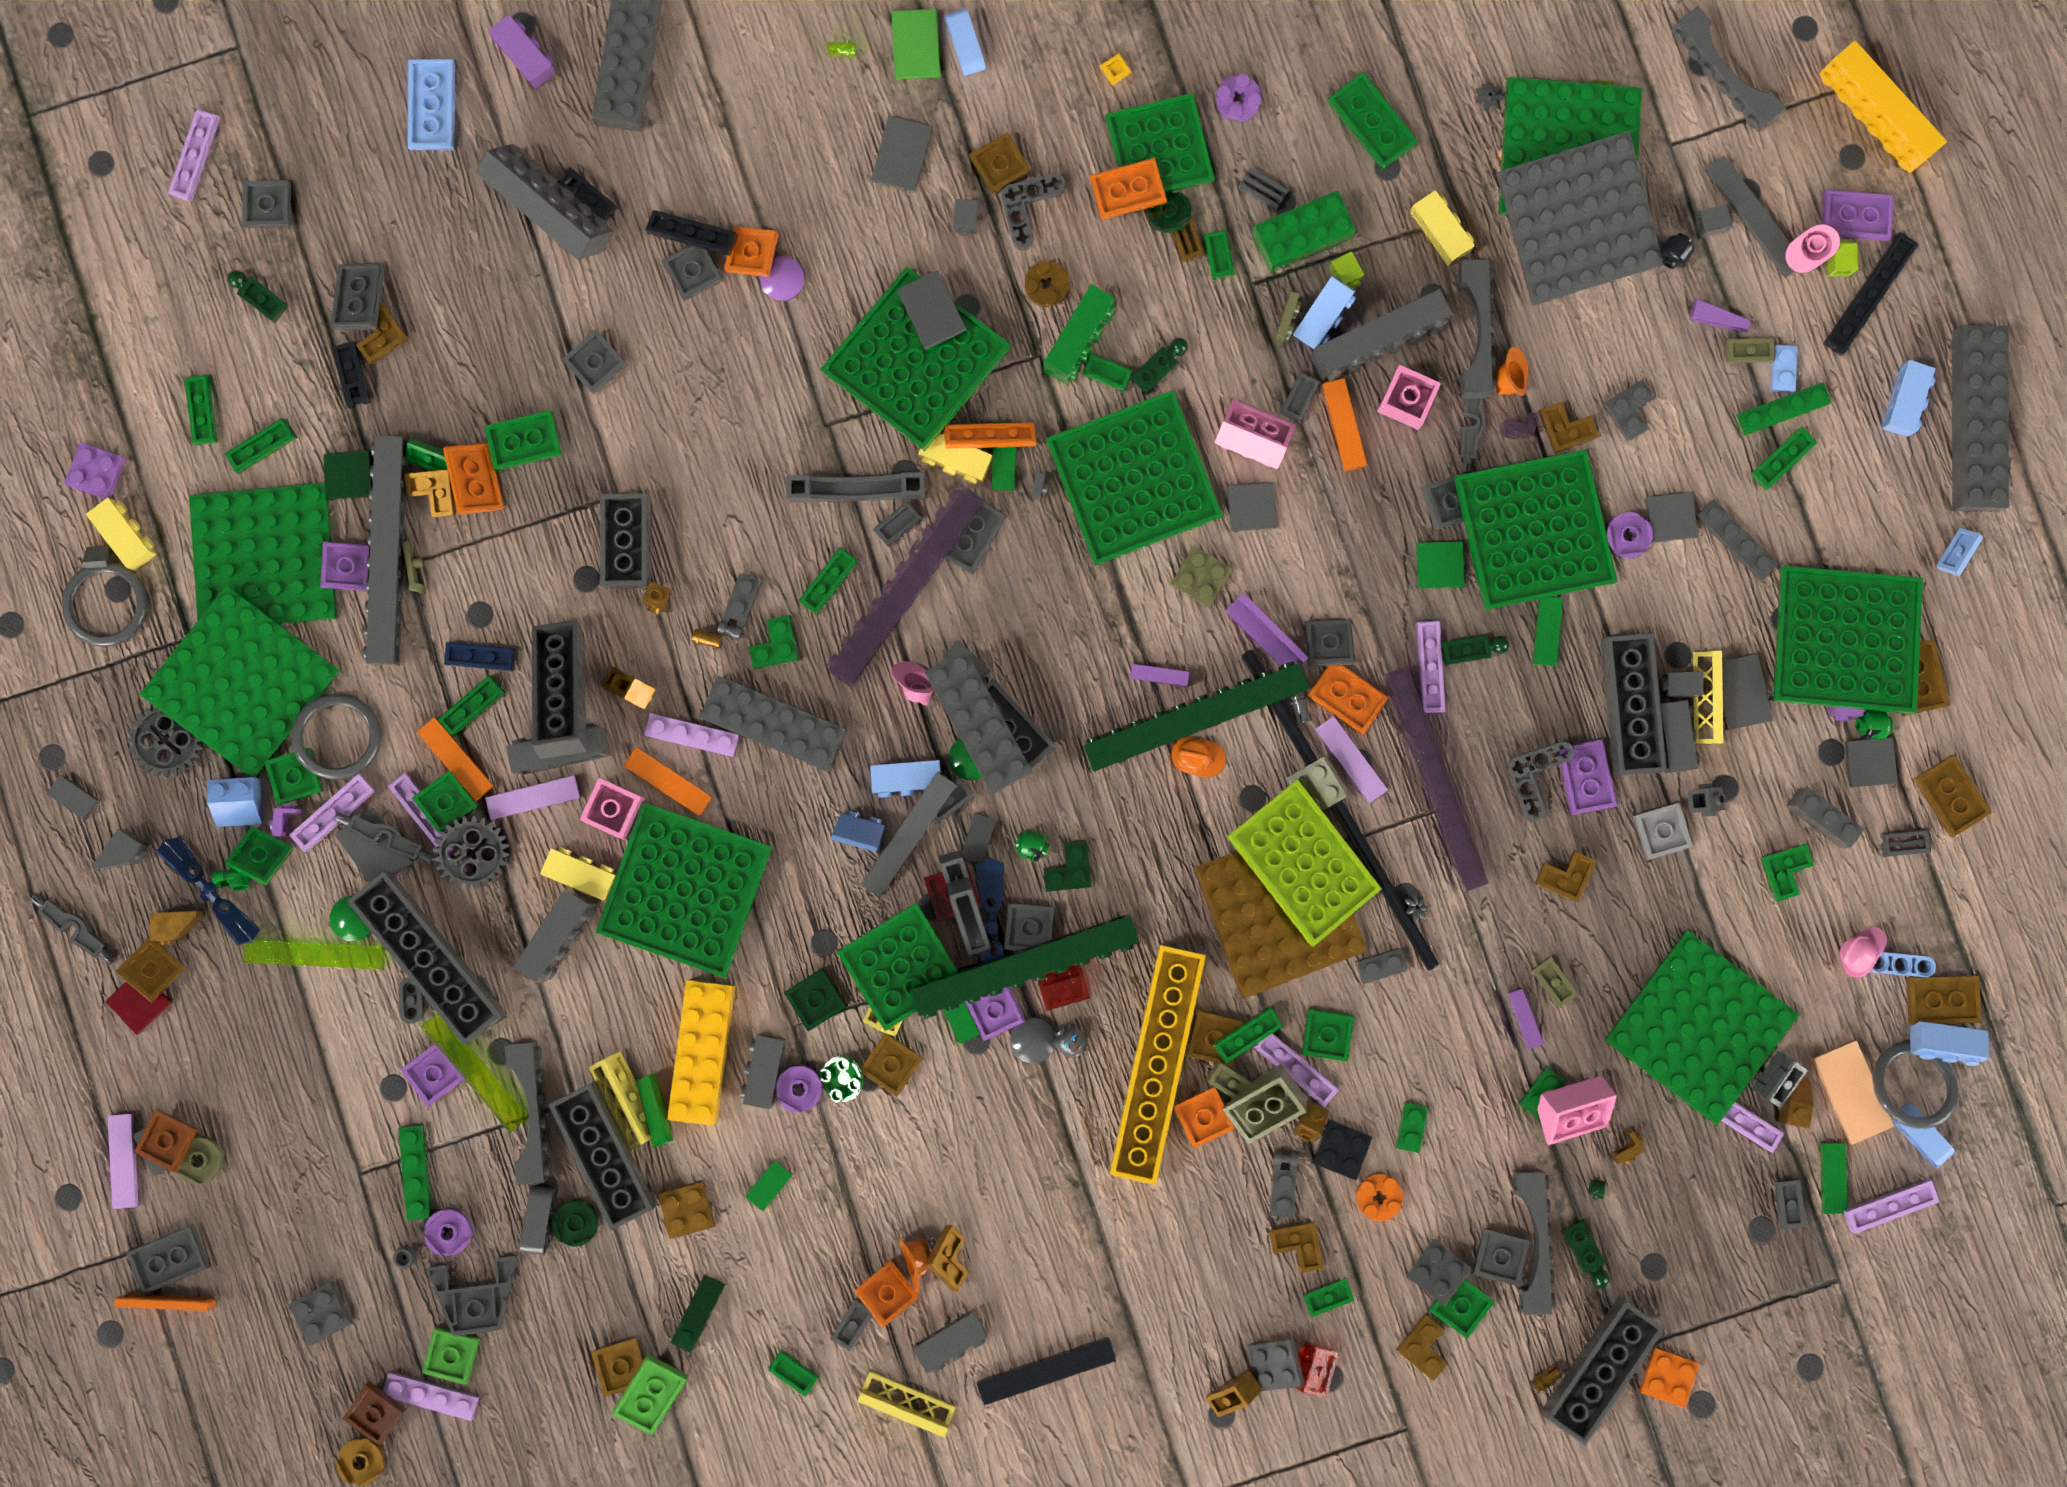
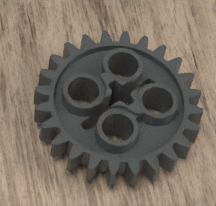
(152, 754)
(456, 836)

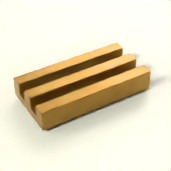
(1192, 255)

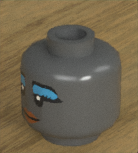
(1070, 1040)

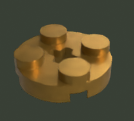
(1042, 271)
(358, 1474)

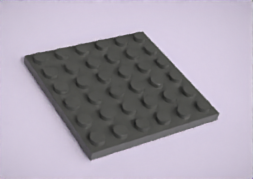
(1580, 218)

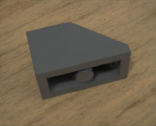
(1682, 685)
(121, 851)

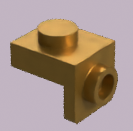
(656, 598)
(1311, 1122)
(1627, 1153)

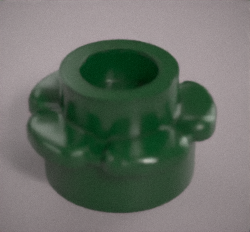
(1597, 1188)

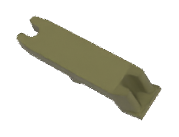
(411, 565)

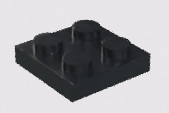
(1342, 1149)

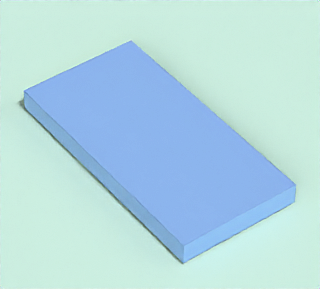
(431, 104)

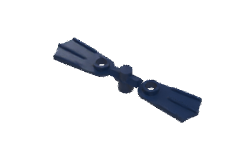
(990, 882)
(234, 921)

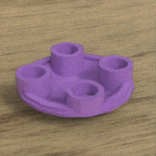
(784, 280)

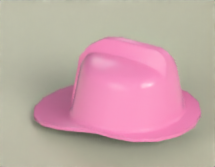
(1812, 248)
(914, 681)
(1862, 951)

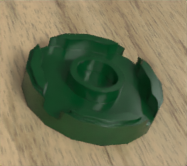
(1171, 215)
(575, 1223)

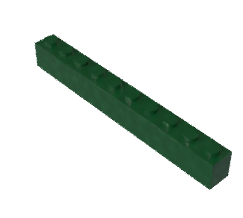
(1196, 717)
(1023, 965)

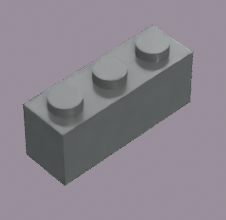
(1679, 737)
(1825, 817)
(763, 1071)
(950, 1342)

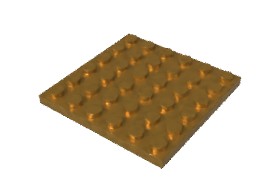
(1257, 933)

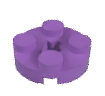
(1240, 85)
(1639, 543)
(786, 1092)
(461, 1232)

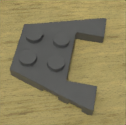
(475, 1307)

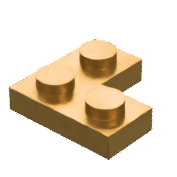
(384, 339)
(1563, 433)
(437, 486)
(1568, 883)
(1302, 1239)
(943, 1261)
(1417, 1347)

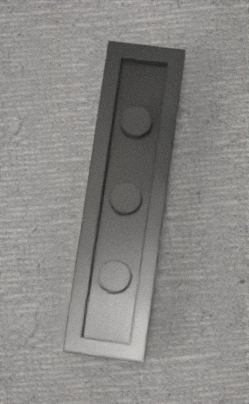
(1736, 540)

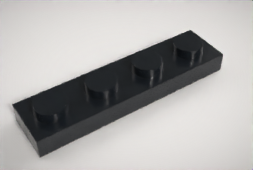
(691, 232)

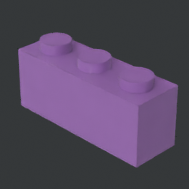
(522, 51)

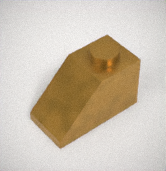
(628, 688)
(172, 925)
(1798, 1107)
(1234, 1394)

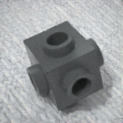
(1706, 800)

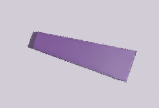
(1715, 316)
(1159, 675)
(1525, 1019)

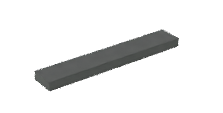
(1750, 212)
(908, 834)

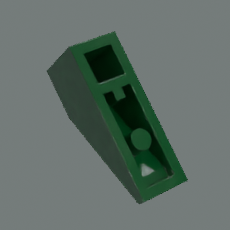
(697, 1314)

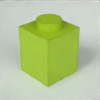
(1844, 261)
(1347, 270)

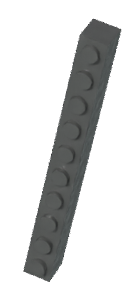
(386, 551)

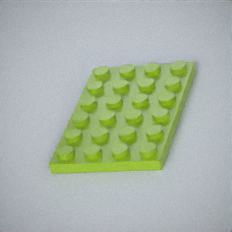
(1304, 862)

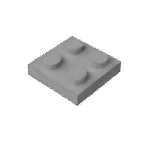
(1662, 831)

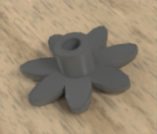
(1492, 99)
(1416, 908)

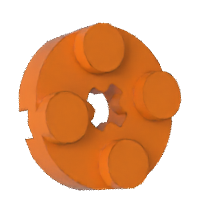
(1390, 1205)

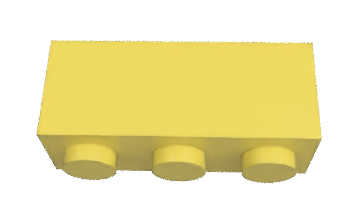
(1442, 227)
(966, 462)
(122, 533)
(579, 873)

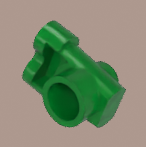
(231, 877)

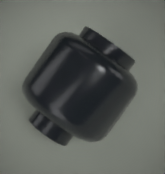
(1677, 251)

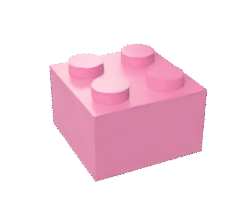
(1408, 397)
(612, 808)

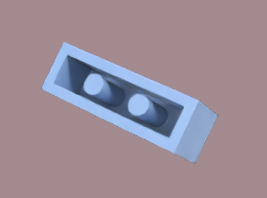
(1325, 313)
(1909, 398)
(902, 777)
(1949, 1043)

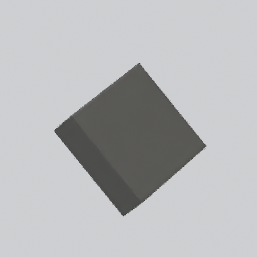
(97, 556)

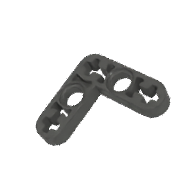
(1018, 204)
(1527, 775)

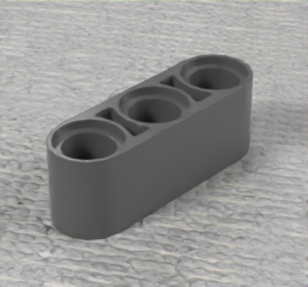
(538, 1220)

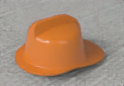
(1513, 374)
(1198, 757)
(916, 1254)

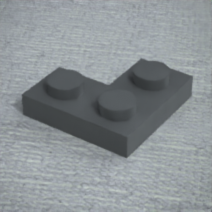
(1624, 409)

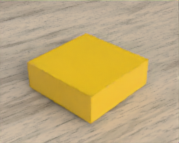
(1115, 69)

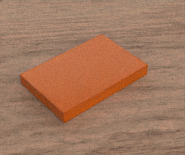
(1128, 189)
(473, 478)
(1348, 697)

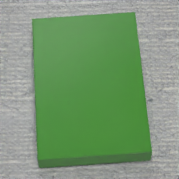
(915, 44)
(649, 1394)

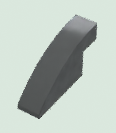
(964, 902)

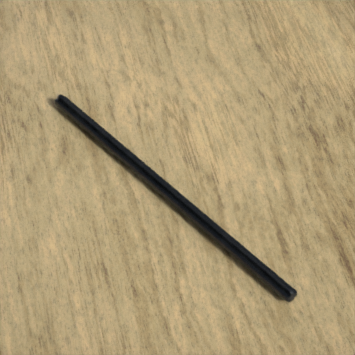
(1350, 827)

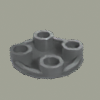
(1032, 1040)

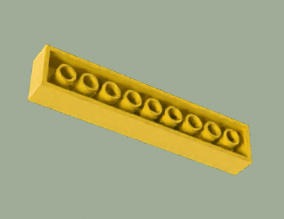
(1157, 1064)

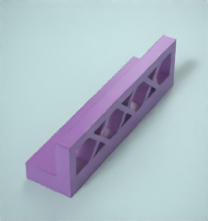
(1265, 632)

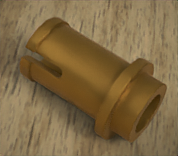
(706, 638)
(1546, 1378)

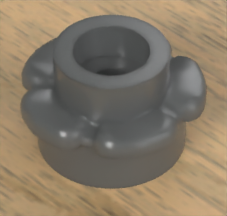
(398, 1257)

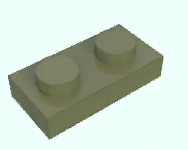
(1750, 350)
(1554, 982)
(1227, 1080)

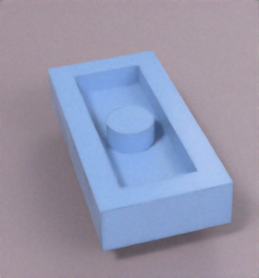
(1784, 369)
(1959, 552)

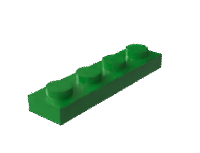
(1783, 409)
(415, 1172)

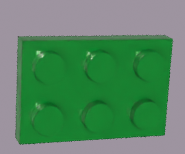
(523, 440)

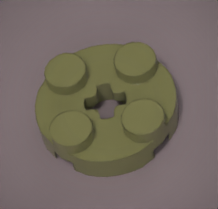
(212, 1157)

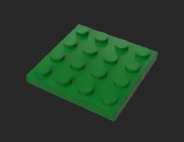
(1166, 132)
(894, 958)

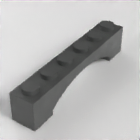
(1755, 105)
(1475, 280)
(843, 489)
(524, 1061)
(1536, 1294)

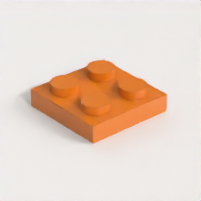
(752, 252)
(1203, 1117)
(886, 1293)
(1669, 1377)

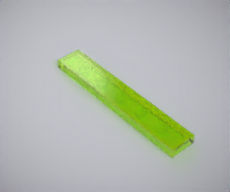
(315, 954)
(476, 1074)

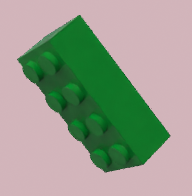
(1303, 231)
(1079, 334)

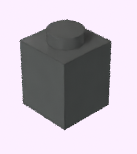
(965, 217)
(1713, 221)

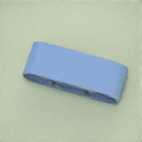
(965, 41)
(1908, 967)
(1926, 1141)

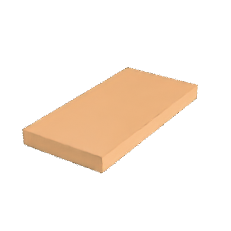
(1852, 1092)

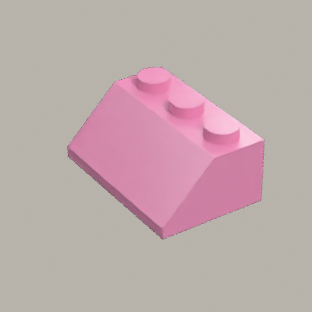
(1255, 434)
(1576, 1109)

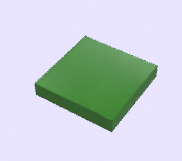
(451, 1355)

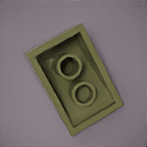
(1266, 1104)

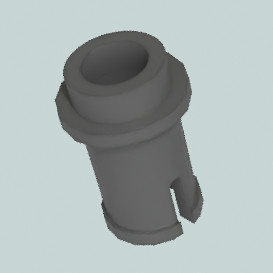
(1301, 709)

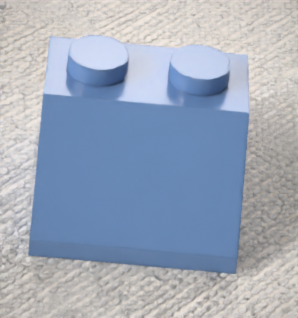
(236, 801)
(859, 832)

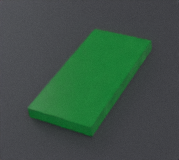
(1372, 121)

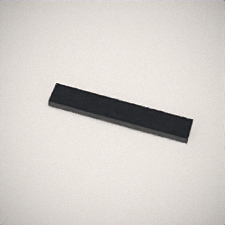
(1870, 293)
(1046, 1371)

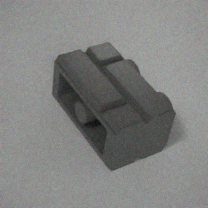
(1779, 1079)

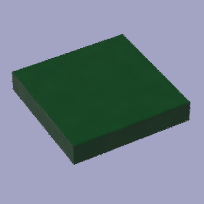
(347, 475)
(815, 999)

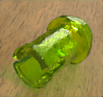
(842, 49)

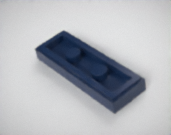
(479, 656)

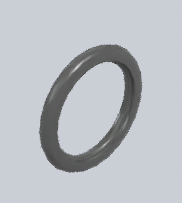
(108, 640)
(343, 772)
(1907, 1120)

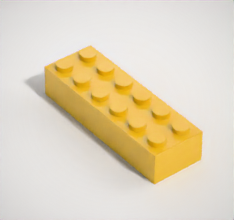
(1882, 107)
(701, 1052)

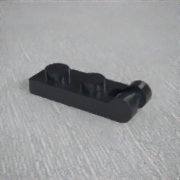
(588, 194)
(351, 374)

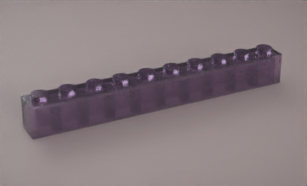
(906, 585)
(1435, 779)

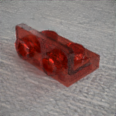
(1064, 988)
(1317, 1369)

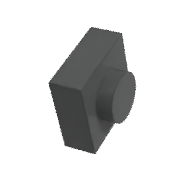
(1040, 486)

